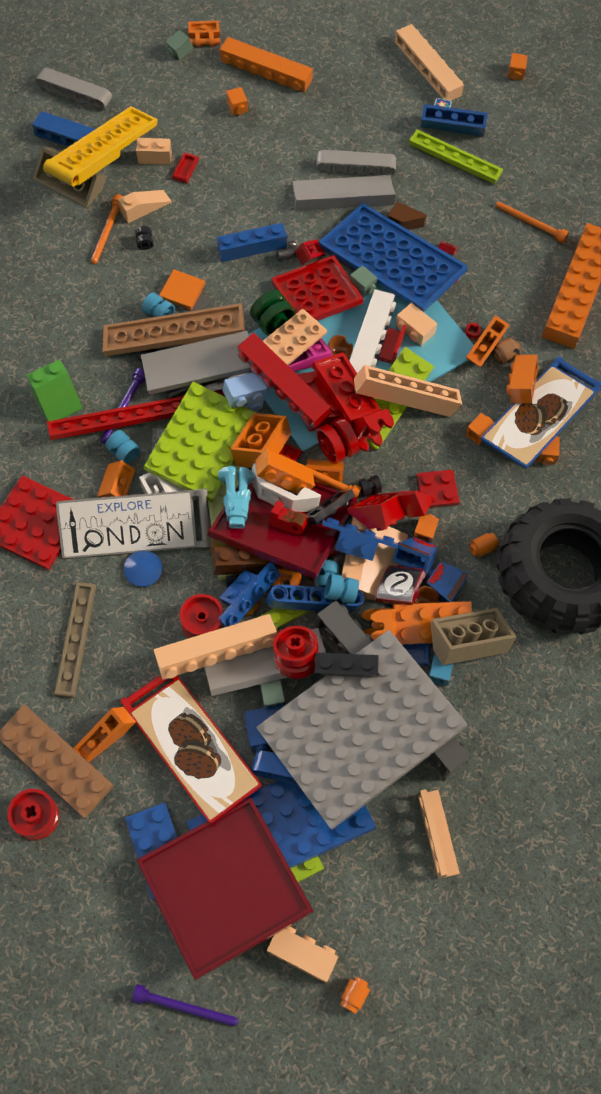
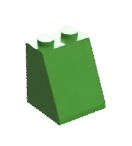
(54, 391)

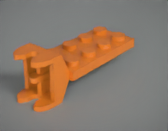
(411, 622)

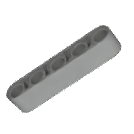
(74, 88)
(356, 162)

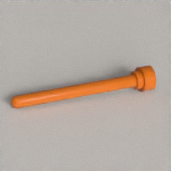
(115, 208)
(560, 235)
(334, 483)

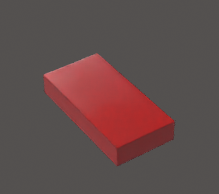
(185, 167)

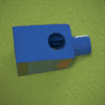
(415, 554)
(446, 581)

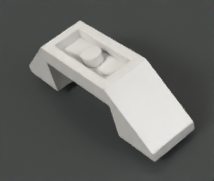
(305, 501)

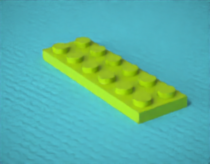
(406, 364)

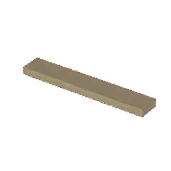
(75, 640)

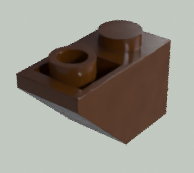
(407, 216)

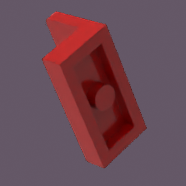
(392, 345)

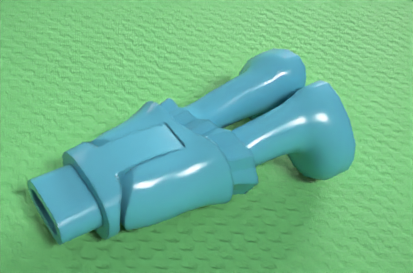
(237, 502)

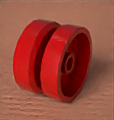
(337, 440)
(200, 615)
(295, 651)
(28, 803)

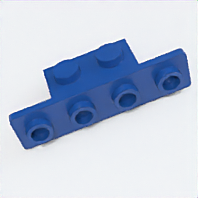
(358, 542)
(245, 593)

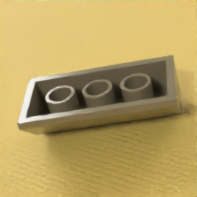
(82, 193)
(471, 636)

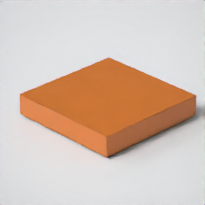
(182, 289)

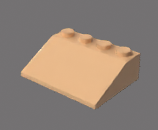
(371, 572)

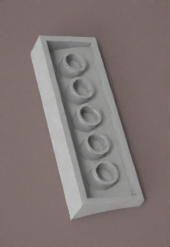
(343, 192)
(194, 363)
(247, 670)

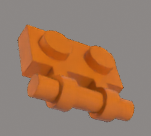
(201, 29)

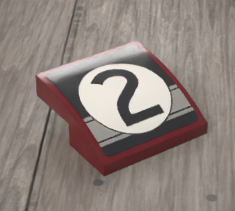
(400, 585)

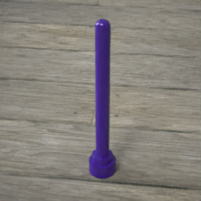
(138, 378)
(143, 995)

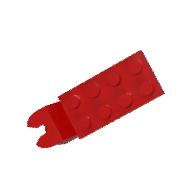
(359, 410)

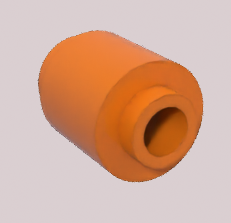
(484, 545)
(354, 995)

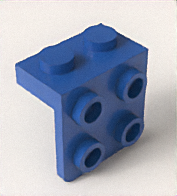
(253, 719)

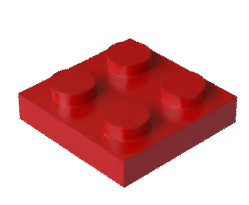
(440, 486)

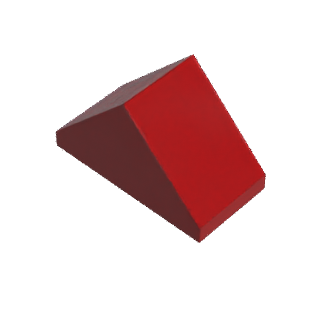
(309, 251)
(415, 503)

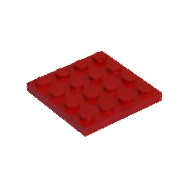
(319, 288)
(31, 522)

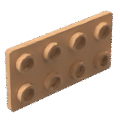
(295, 336)

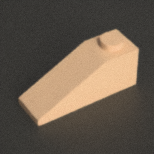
(142, 203)

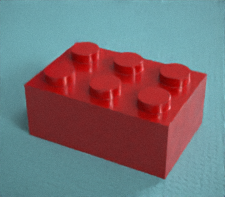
(315, 383)

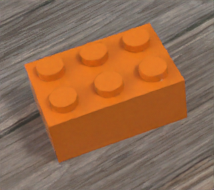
(258, 434)

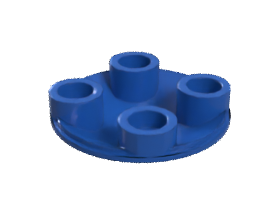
(143, 568)

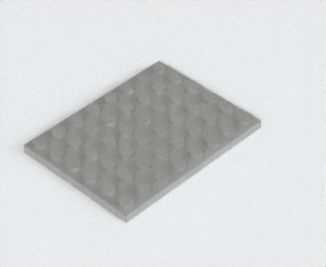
(361, 733)

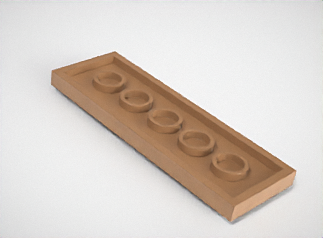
(55, 761)

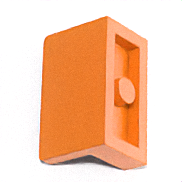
(326, 468)
(116, 480)

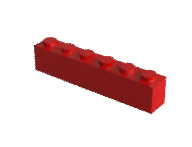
(283, 380)

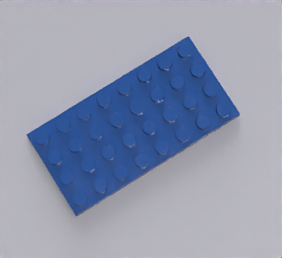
(395, 255)
(298, 825)

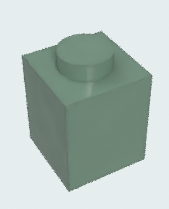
(179, 45)
(364, 281)
(272, 694)

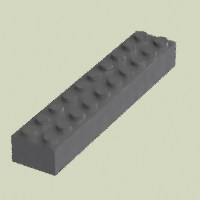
(348, 638)

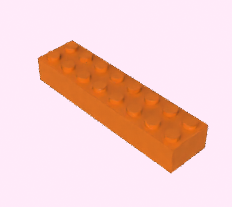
(576, 291)

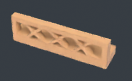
(438, 834)

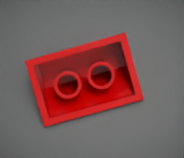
(379, 510)

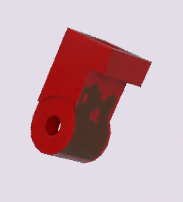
(287, 519)

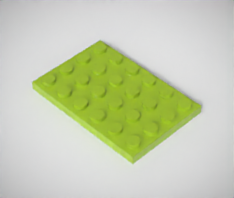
(198, 441)

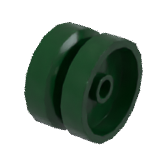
(271, 311)

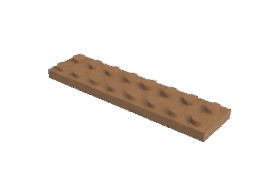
(172, 329)

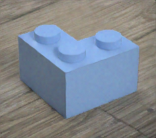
(245, 391)

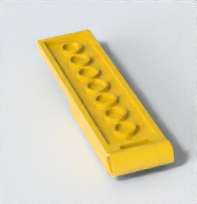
(99, 147)

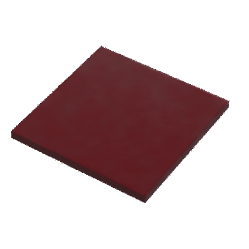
(301, 552)
(224, 888)

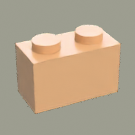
(153, 151)
(419, 325)

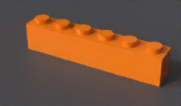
(266, 64)

